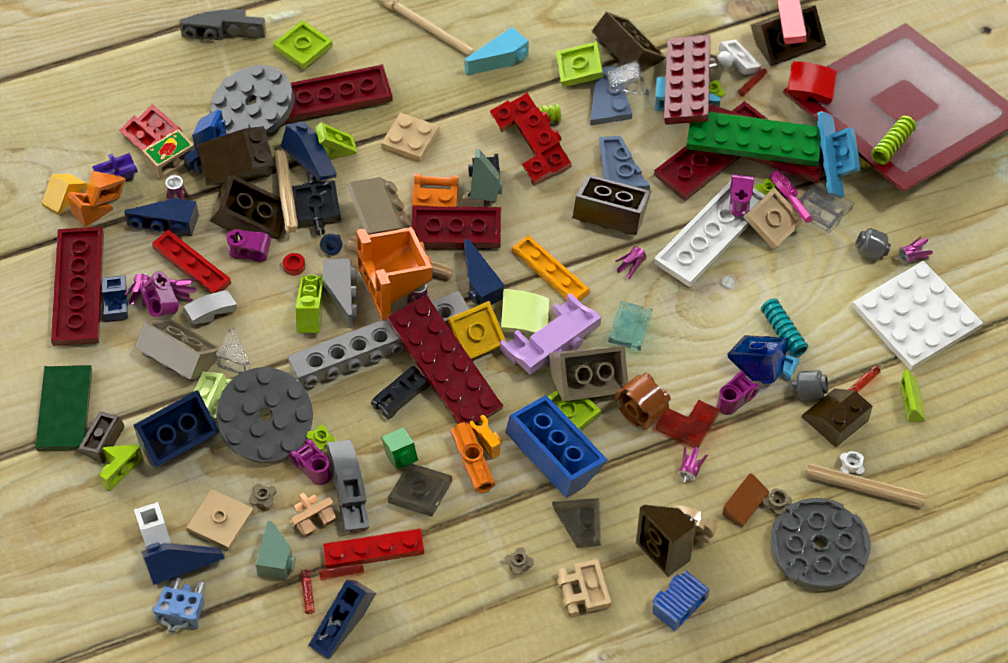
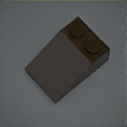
(239, 153)
(247, 208)

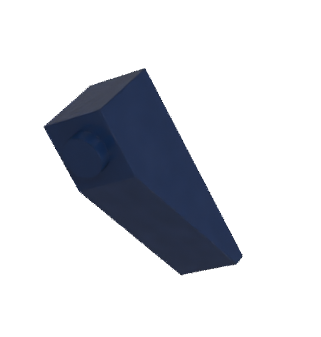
(305, 148)
(482, 280)
(171, 560)
(342, 617)

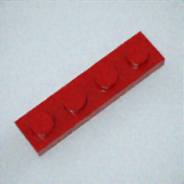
(191, 262)
(374, 548)

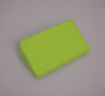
(912, 398)

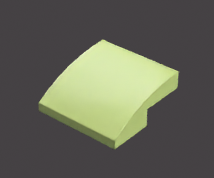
(524, 312)
(210, 388)

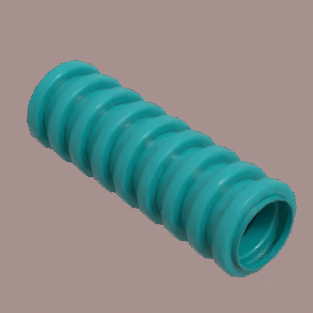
(784, 327)

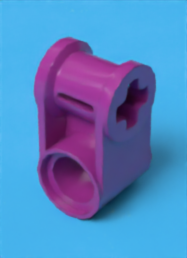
(740, 194)
(250, 246)
(158, 296)
(739, 391)
(309, 460)

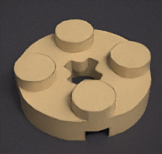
(704, 528)

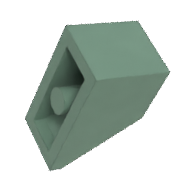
(485, 179)
(274, 555)

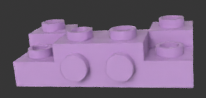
(561, 334)

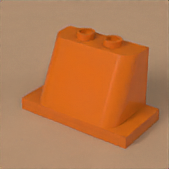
(392, 266)

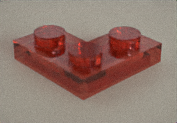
(689, 429)

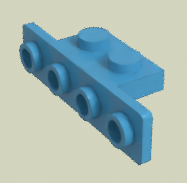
(839, 153)

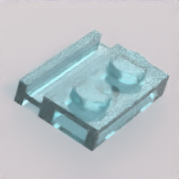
(630, 325)

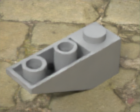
(338, 286)

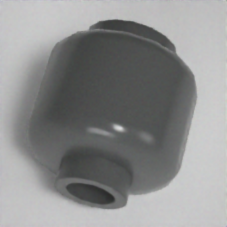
(872, 244)
(810, 385)

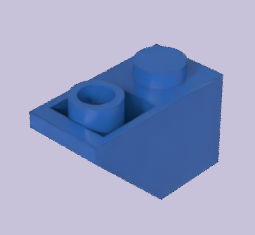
(209, 128)

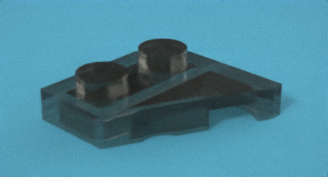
(581, 520)

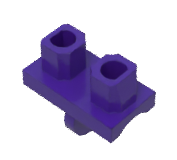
(119, 166)

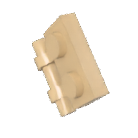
(591, 584)

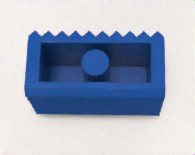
(679, 600)

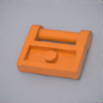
(432, 196)

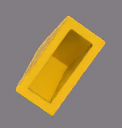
(58, 189)

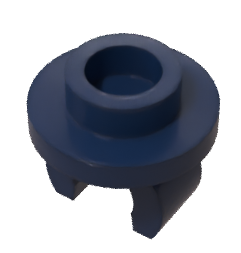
(331, 244)

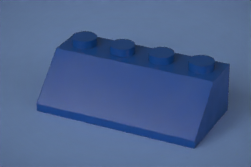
(555, 445)

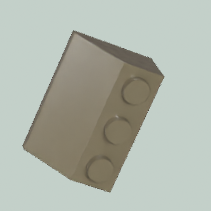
(378, 205)
(177, 348)
(589, 371)

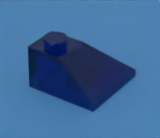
(760, 357)

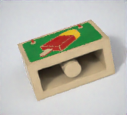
(167, 154)

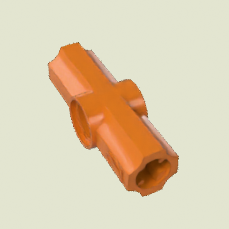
(476, 468)

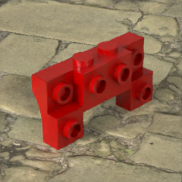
(538, 134)

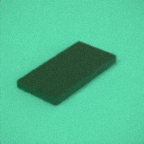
(63, 407)

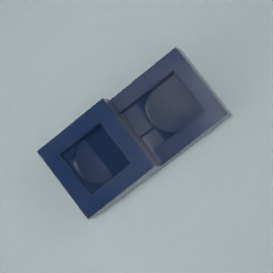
(114, 300)

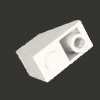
(152, 524)

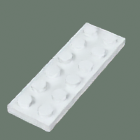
(704, 238)

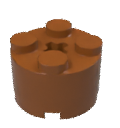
(643, 401)

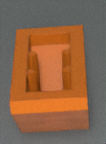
(104, 188)
(84, 211)

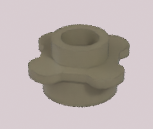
(780, 495)
(267, 500)
(515, 567)

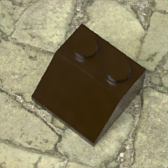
(838, 415)

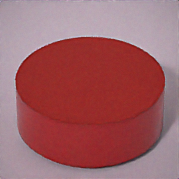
(294, 264)

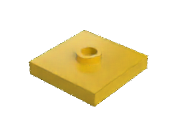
(477, 329)

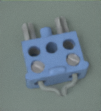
(180, 606)

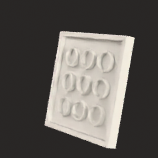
(917, 315)

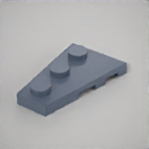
(607, 103)
(618, 163)

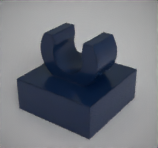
(192, 161)

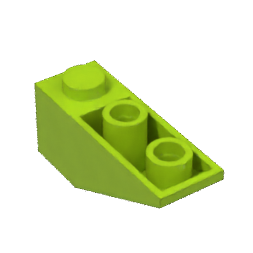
(309, 304)

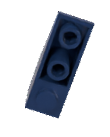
(172, 215)

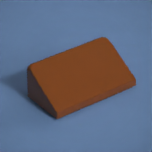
(745, 500)

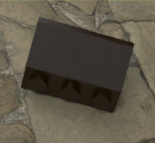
(770, 39)
(626, 41)
(611, 204)
(666, 536)

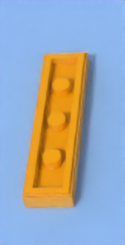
(550, 269)

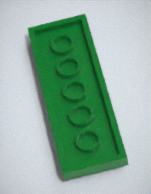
(756, 138)

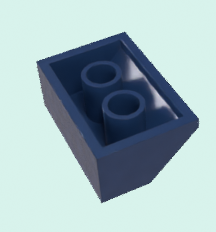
(175, 429)

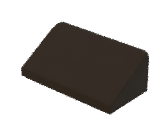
(102, 433)

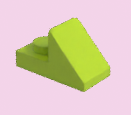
(335, 142)
(122, 460)

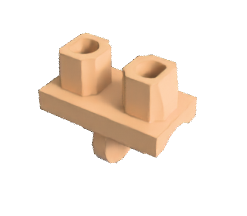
(322, 509)

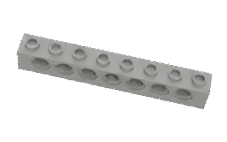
(365, 338)

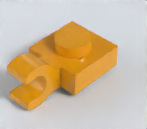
(490, 441)

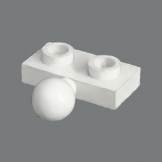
(734, 53)

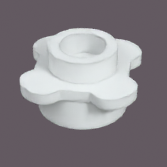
(852, 457)

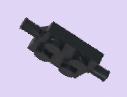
(316, 203)

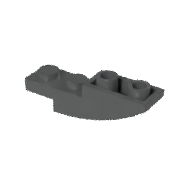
(217, 23)
(349, 485)

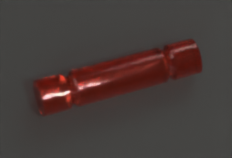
(752, 82)
(865, 379)
(341, 571)
(307, 591)

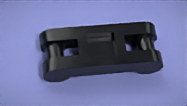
(400, 392)

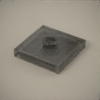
(420, 489)

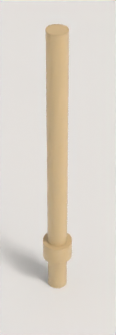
(395, 5)

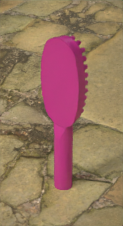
(791, 193)

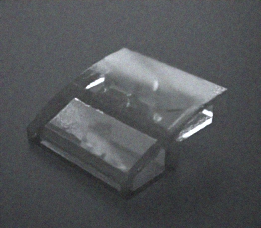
(825, 208)

